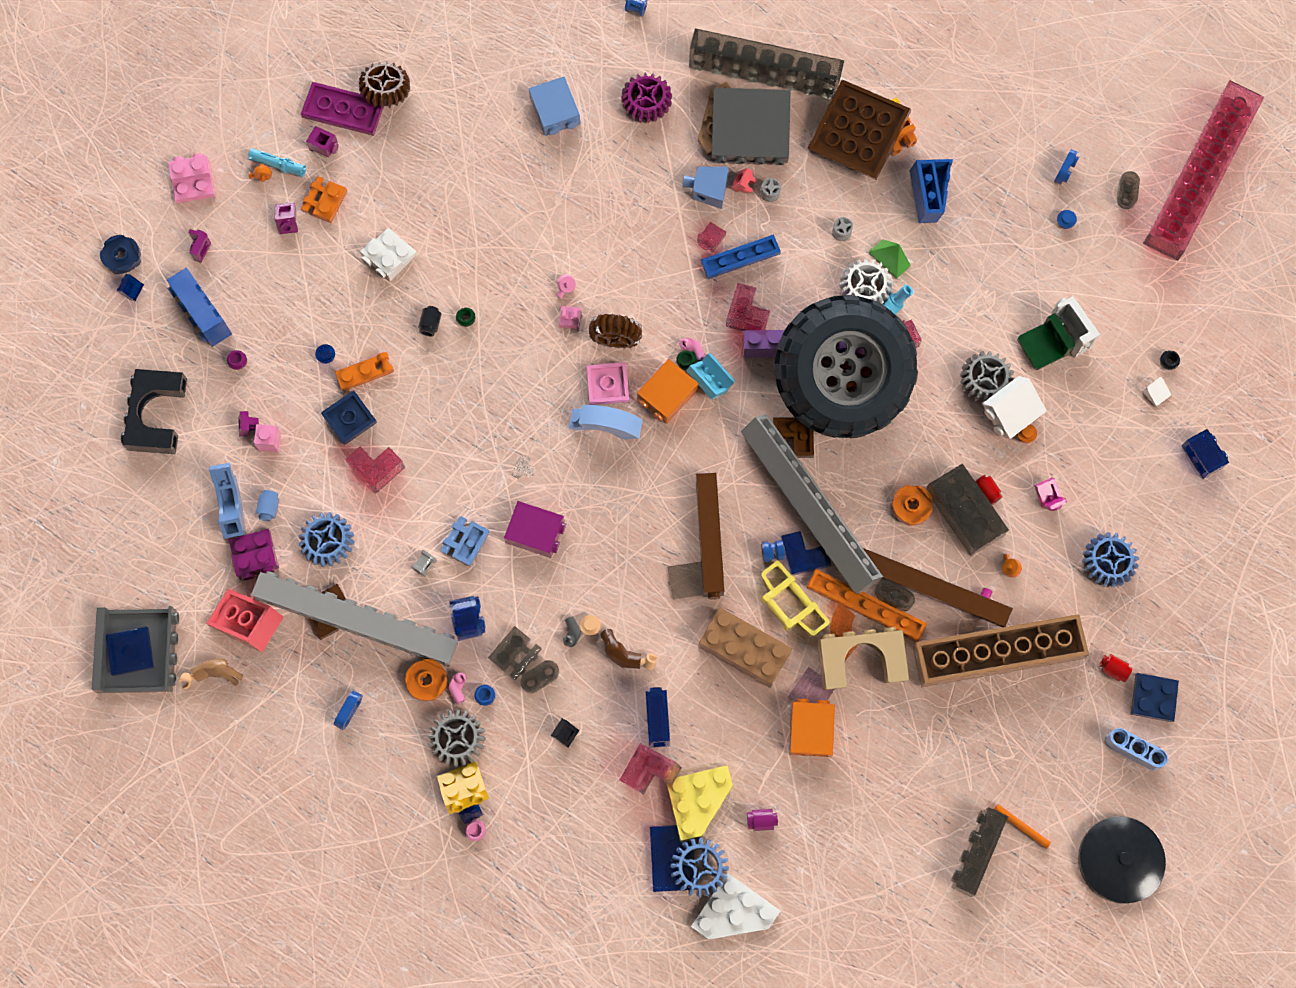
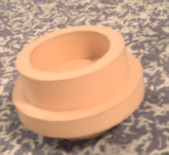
(590, 625)

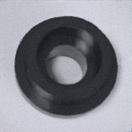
(1171, 355)

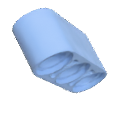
(1146, 749)

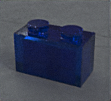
(1205, 453)

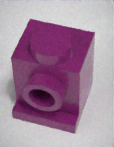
(322, 137)

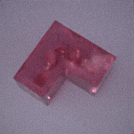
(743, 314)
(375, 472)
(647, 764)

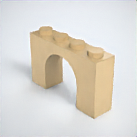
(888, 645)

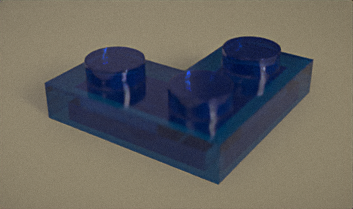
(799, 558)

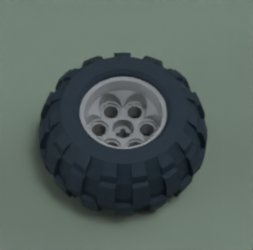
(876, 398)

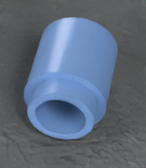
(267, 505)

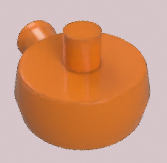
(261, 173)
(1011, 566)

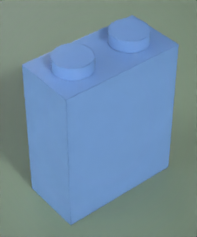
(554, 106)

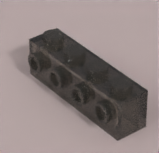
(979, 852)

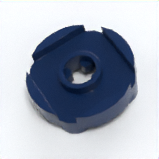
(128, 261)

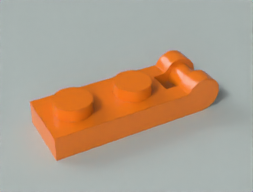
(364, 371)

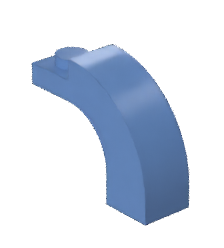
(229, 500)

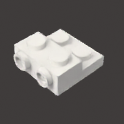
(387, 254)

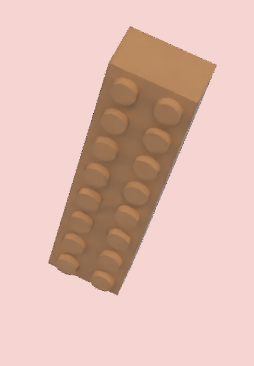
(1000, 650)

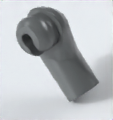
(573, 634)

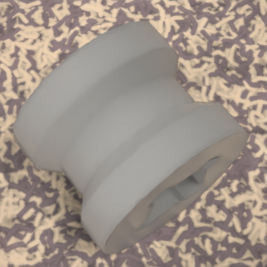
(773, 186)
(845, 225)

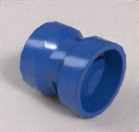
(768, 552)

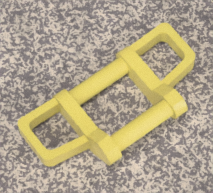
(774, 592)

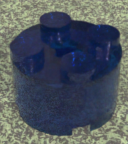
(466, 617)

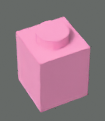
(267, 438)

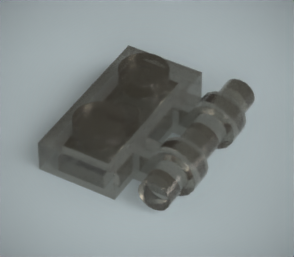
(510, 648)

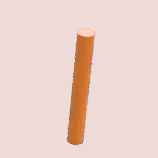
(1024, 827)

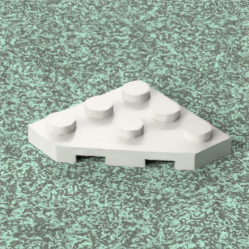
(734, 911)

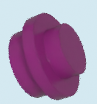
(236, 359)

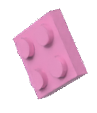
(607, 383)

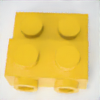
(462, 788)

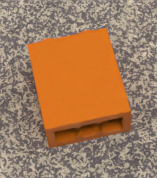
(667, 391)
(812, 728)

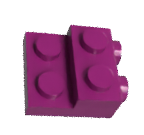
(253, 554)

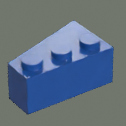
(930, 187)

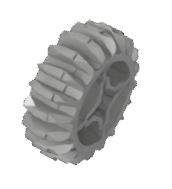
(990, 384)
(443, 727)

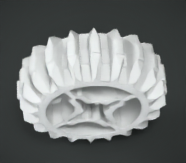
(859, 272)

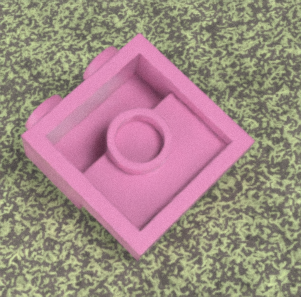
(191, 178)

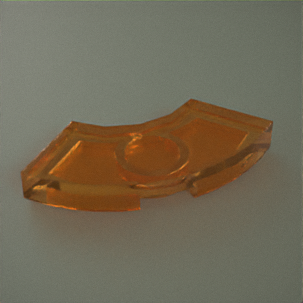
(841, 623)

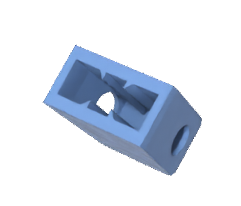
(708, 185)

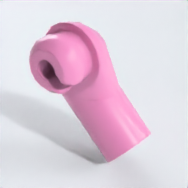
(455, 687)

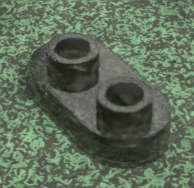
(1128, 191)
(894, 595)
(539, 676)

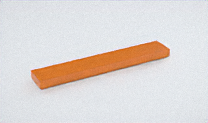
(866, 605)

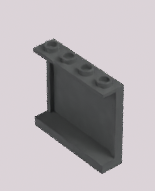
(751, 125)
(163, 640)

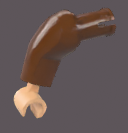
(623, 657)

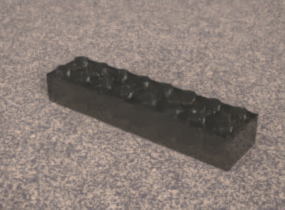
(765, 63)

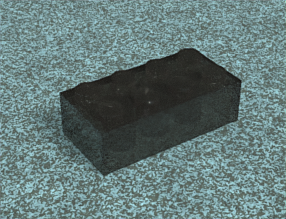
(967, 510)

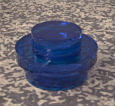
(325, 353)

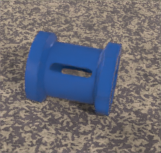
(640, 8)

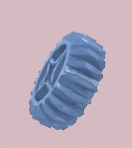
(1110, 544)
(341, 547)
(708, 870)

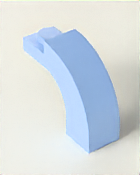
(606, 419)

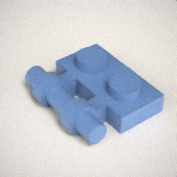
(470, 544)

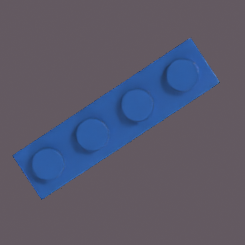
(740, 256)

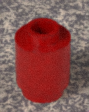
(989, 488)
(1115, 668)

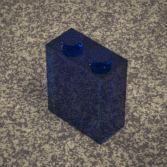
(657, 717)

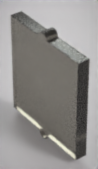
(685, 580)

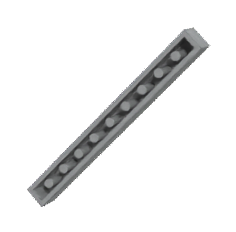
(811, 504)
(354, 619)

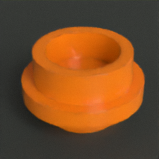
(1028, 434)

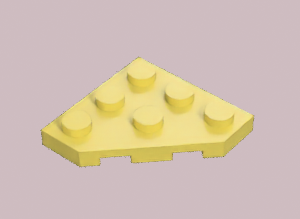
(698, 799)

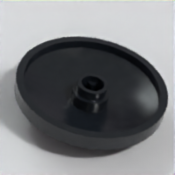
(1121, 860)

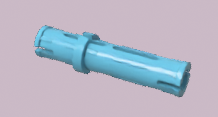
(282, 164)

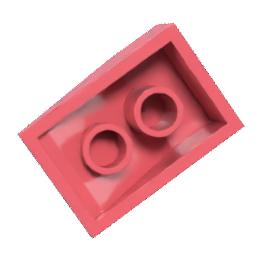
(245, 620)

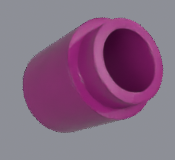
(762, 819)

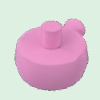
(566, 284)

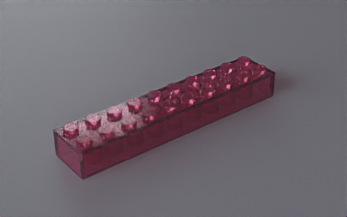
(1203, 170)

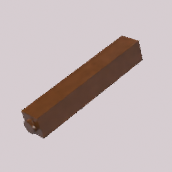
(710, 535)

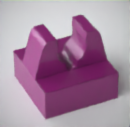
(246, 423)

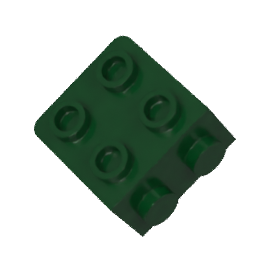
(1047, 342)

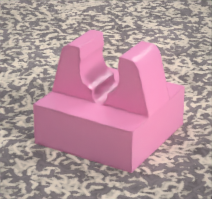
(570, 317)

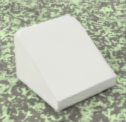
(1157, 392)

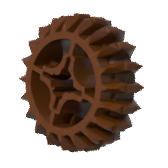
(384, 84)
(615, 331)

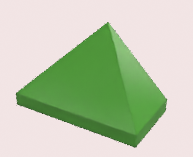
(891, 257)

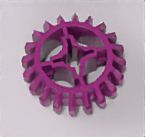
(645, 104)

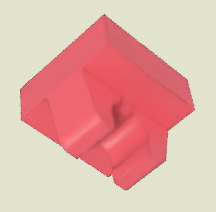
(741, 181)

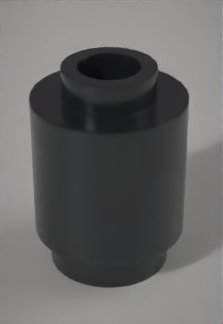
(429, 321)

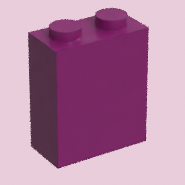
(535, 529)

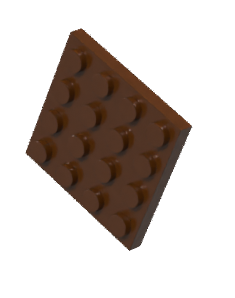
(859, 129)

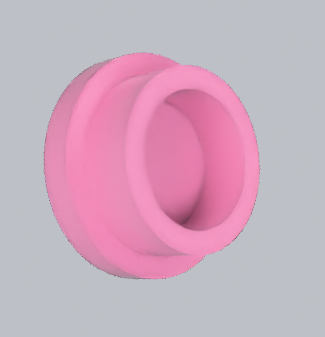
(475, 830)

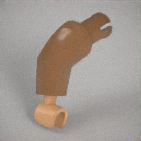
(211, 668)

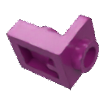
(286, 218)
(200, 245)

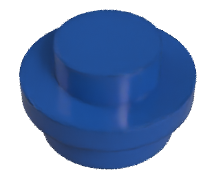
(1066, 219)
(484, 695)

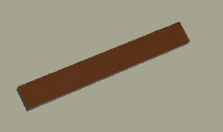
(941, 590)

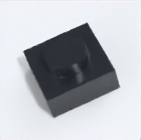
(565, 733)

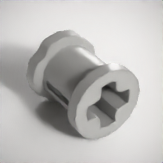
(424, 563)

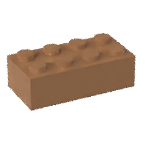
(745, 647)

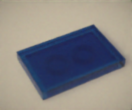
(664, 843)

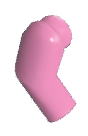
(694, 346)

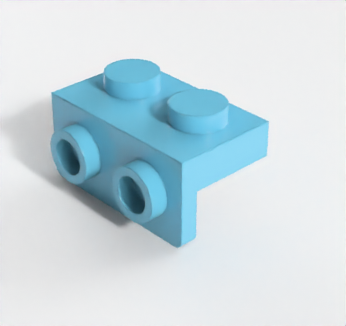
(711, 376)

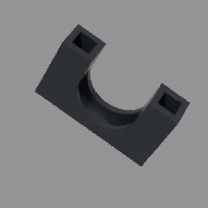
(145, 387)

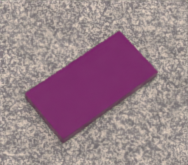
(341, 109)

